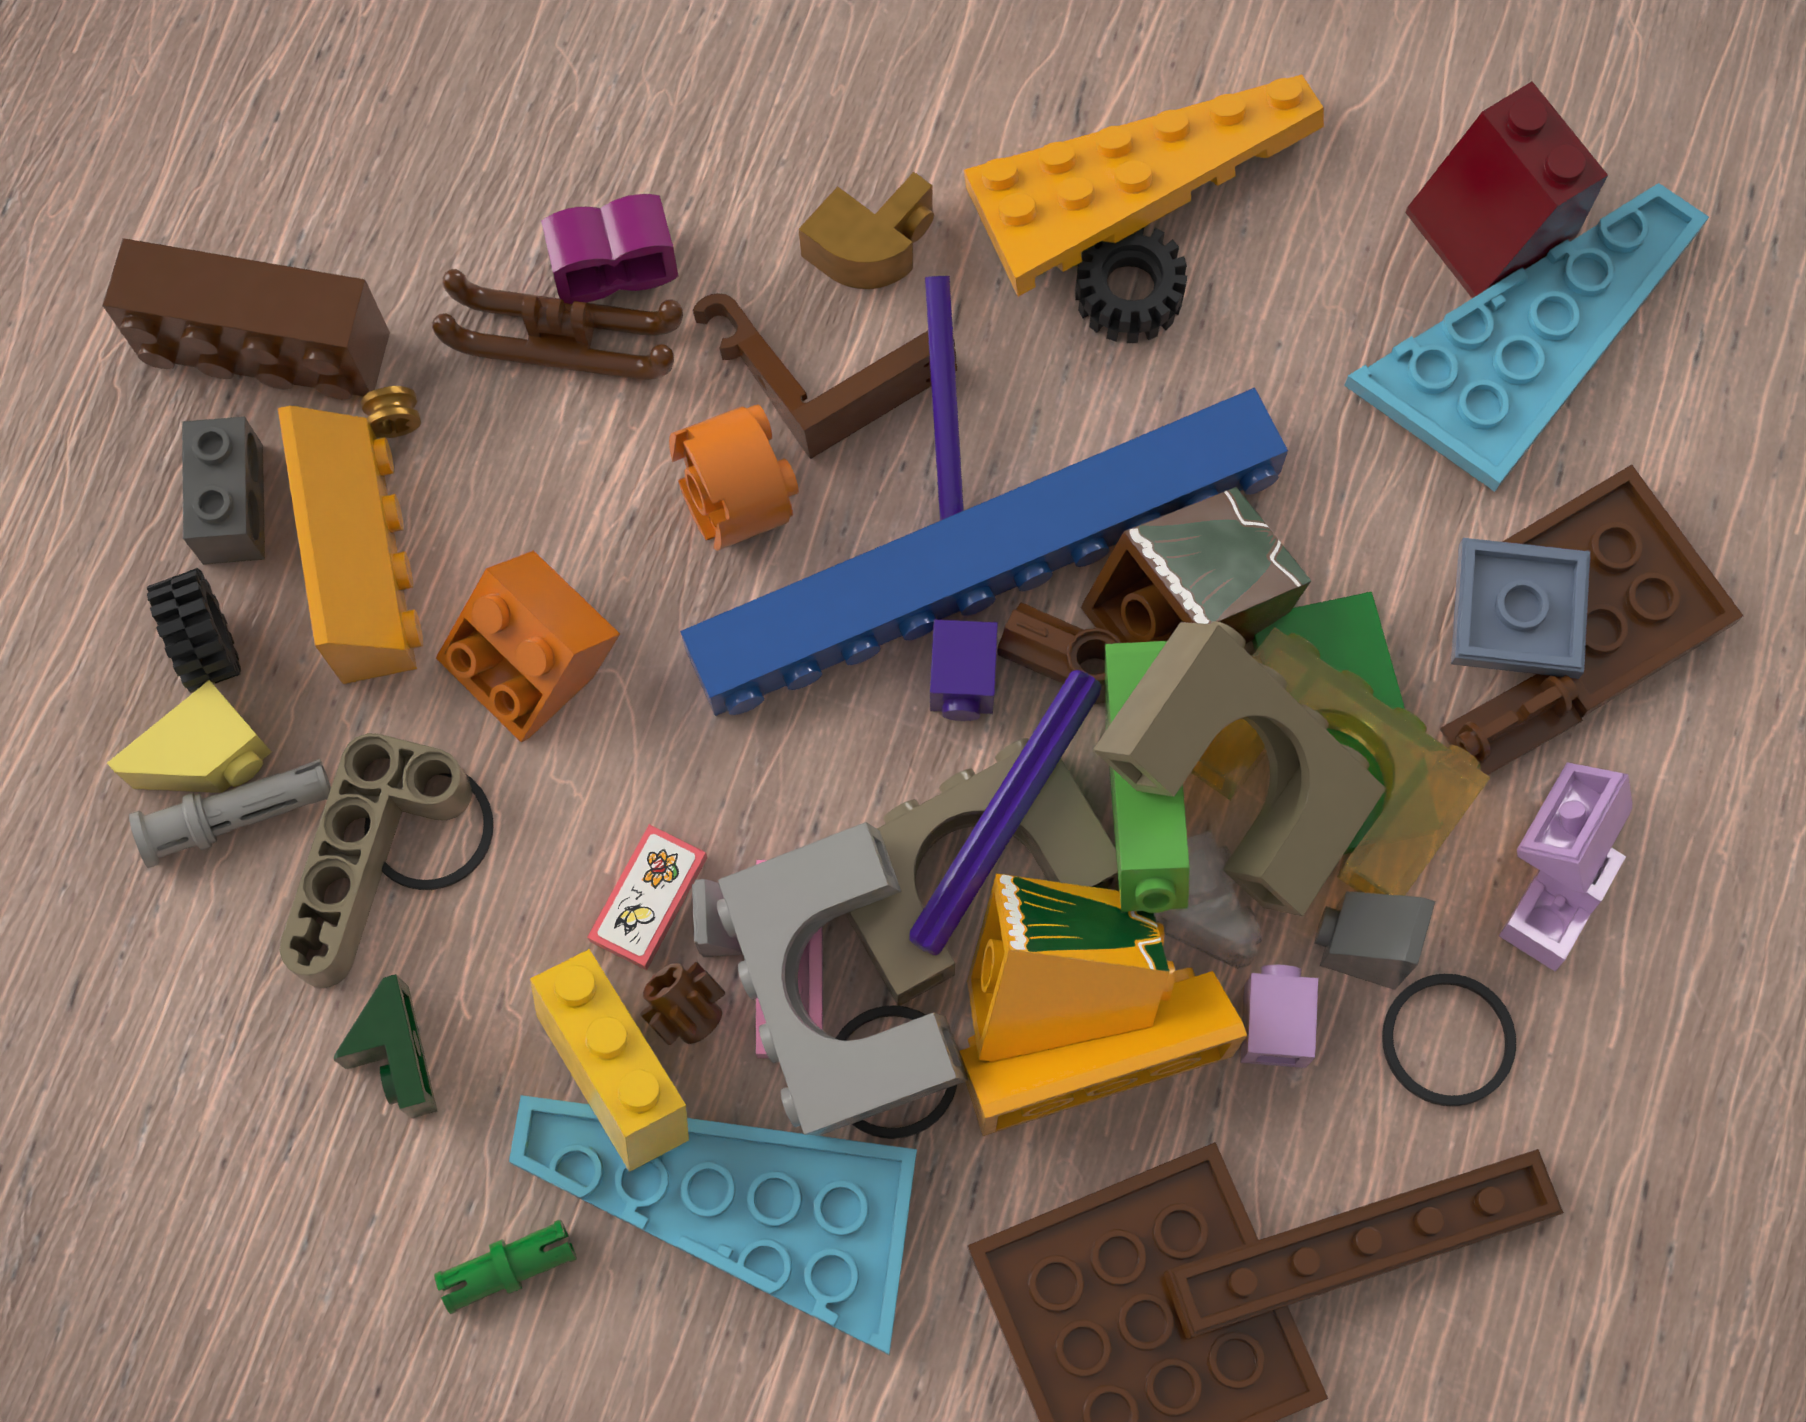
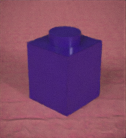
(963, 669)

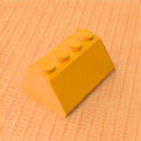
(350, 544)
(1187, 1033)

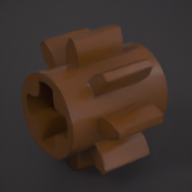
(682, 1003)

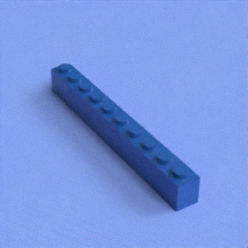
(980, 554)

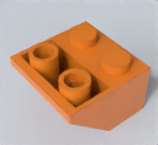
(526, 643)

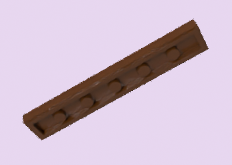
(1361, 1243)

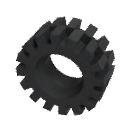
(1131, 315)
(193, 629)

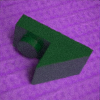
(391, 1031)

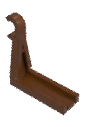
(838, 410)

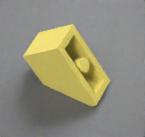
(194, 748)

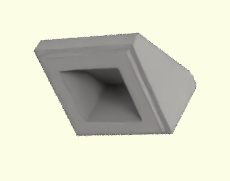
(709, 931)

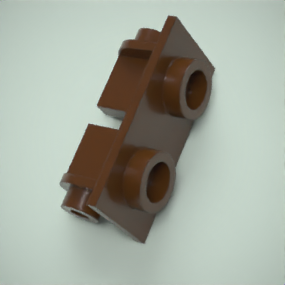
(1516, 721)

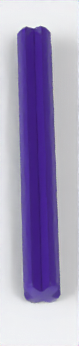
(1005, 813)

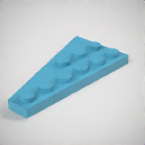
(1517, 352)
(769, 1206)

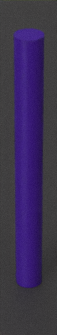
(944, 395)

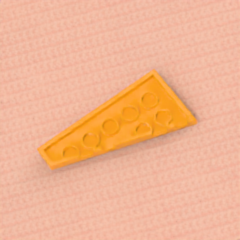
(1116, 181)

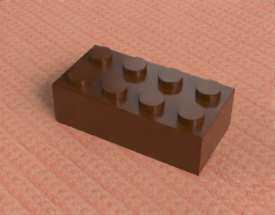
(247, 319)

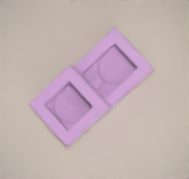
(1554, 915)

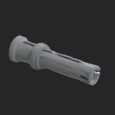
(203, 819)

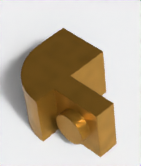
(863, 246)

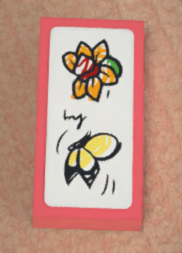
(647, 897)

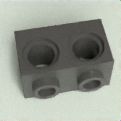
(223, 490)

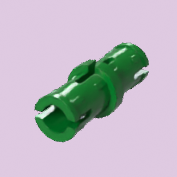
(505, 1266)

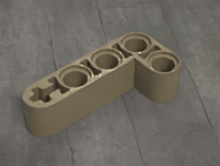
(361, 860)

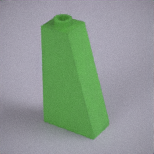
(1146, 825)

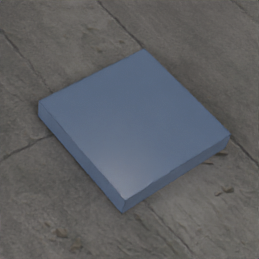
(1520, 608)

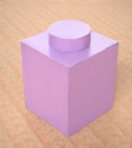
(1279, 1017)

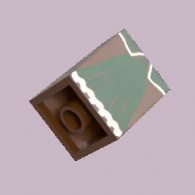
(1196, 568)

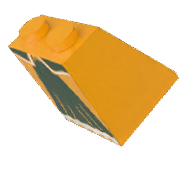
(1062, 968)

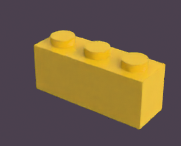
(610, 1060)

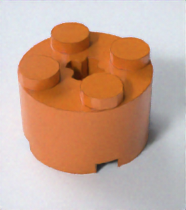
(733, 476)

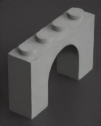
(774, 915)

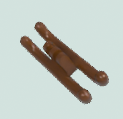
(558, 331)

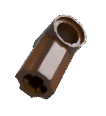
(1052, 645)

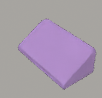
(1577, 825)

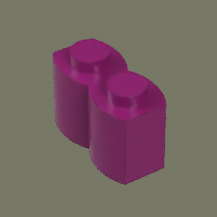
(610, 248)

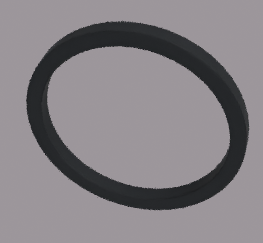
(465, 870)
(1491, 998)
(935, 1115)

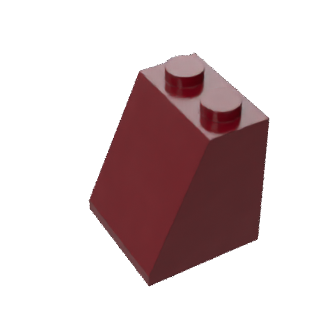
(1507, 191)

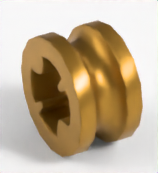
(391, 411)

